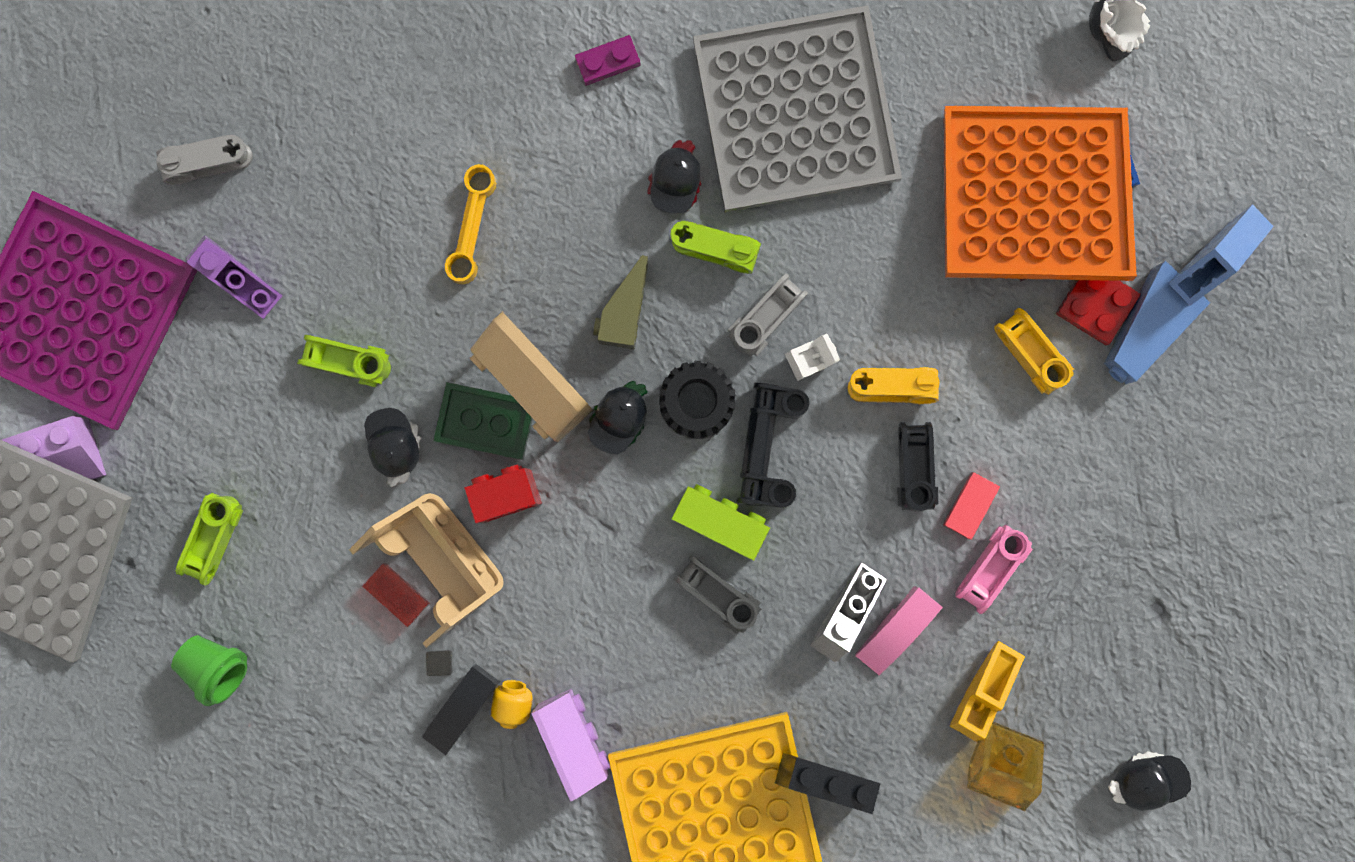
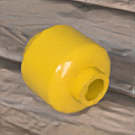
(511, 704)

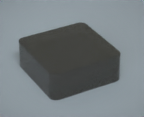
(439, 663)

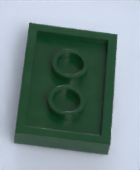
(483, 421)

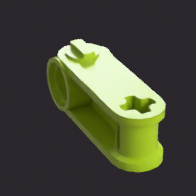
(716, 246)
(345, 360)
(209, 538)

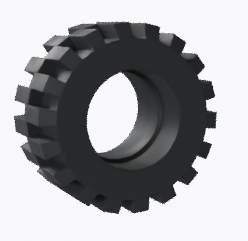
(697, 373)

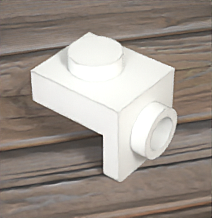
(812, 357)

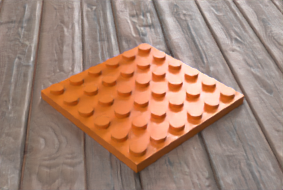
(1038, 193)

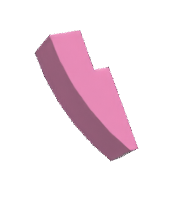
(898, 630)

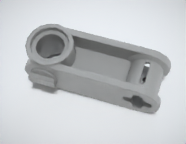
(202, 159)
(767, 315)

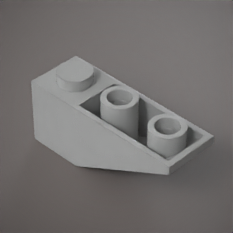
(848, 613)

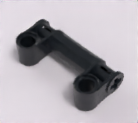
(759, 444)

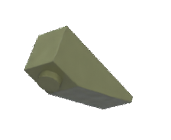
(622, 312)

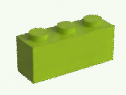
(721, 521)

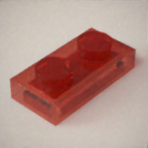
(396, 594)

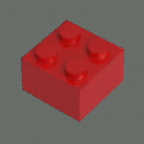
(502, 495)

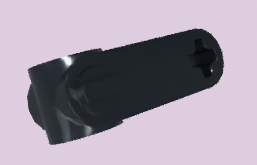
(916, 466)

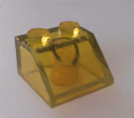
(1007, 767)

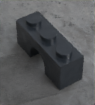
(827, 783)

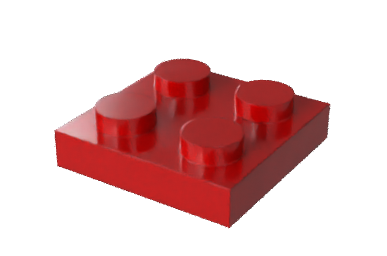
(1098, 307)

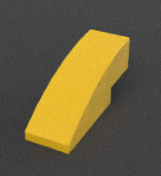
(987, 692)

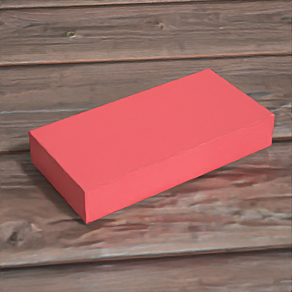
(971, 505)

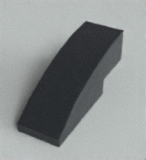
(460, 709)

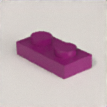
(607, 60)

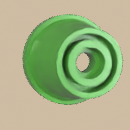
(209, 669)

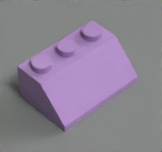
(65, 443)
(571, 743)

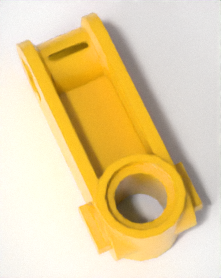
(1034, 351)
(895, 385)

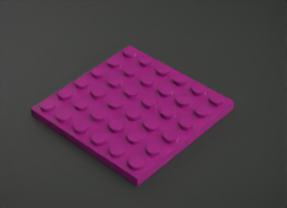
(83, 309)

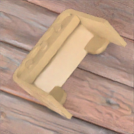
(529, 378)
(443, 554)

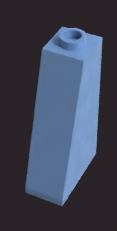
(1222, 255)
(1151, 326)

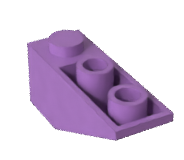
(233, 277)

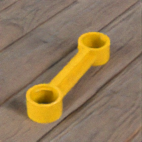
(470, 224)

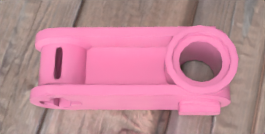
(993, 568)

